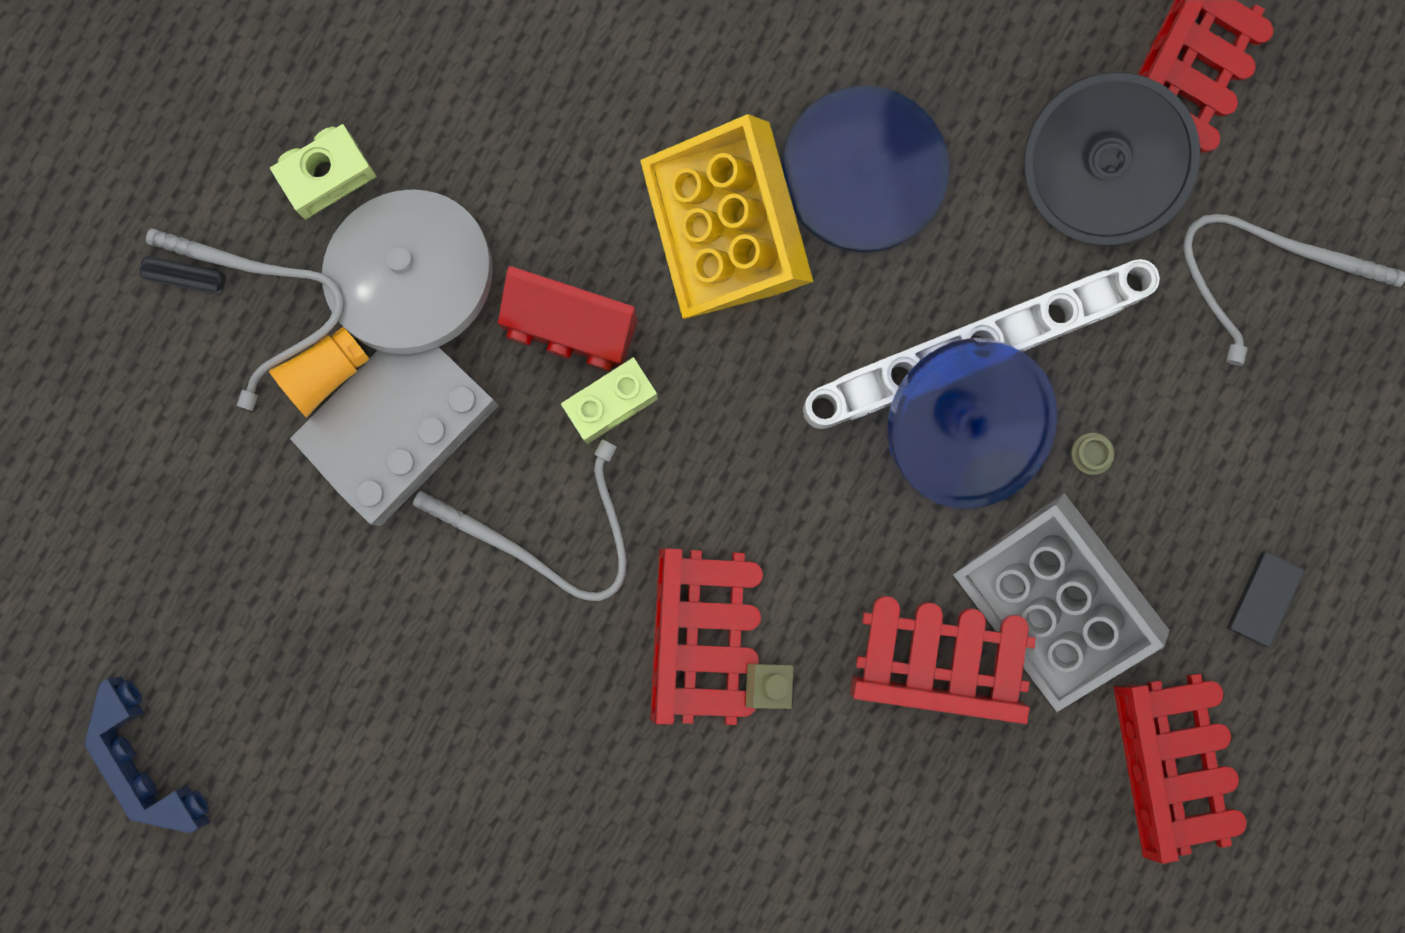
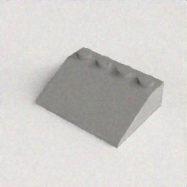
(392, 428)
(1072, 595)

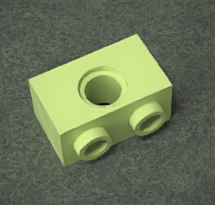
(347, 171)
(610, 400)

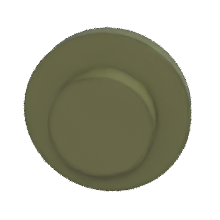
(1092, 454)

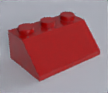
(566, 319)

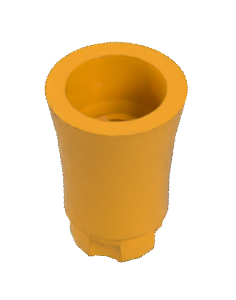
(319, 370)

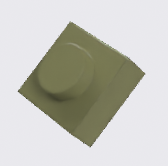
(769, 686)

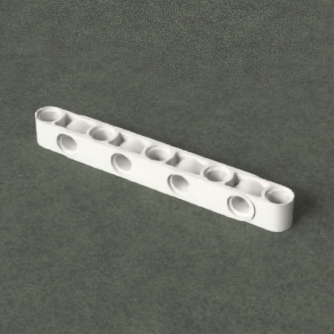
(1018, 326)

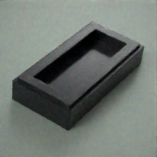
(1265, 599)

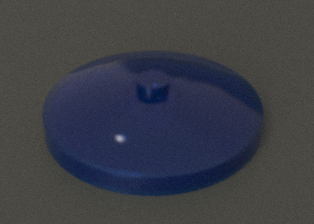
(865, 168)
(972, 423)

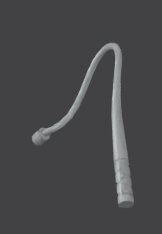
(209, 254)
(1344, 262)
(475, 528)

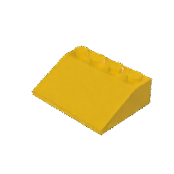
(727, 218)

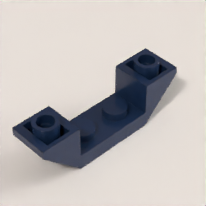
(113, 755)

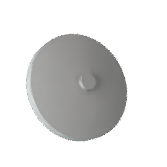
(408, 271)

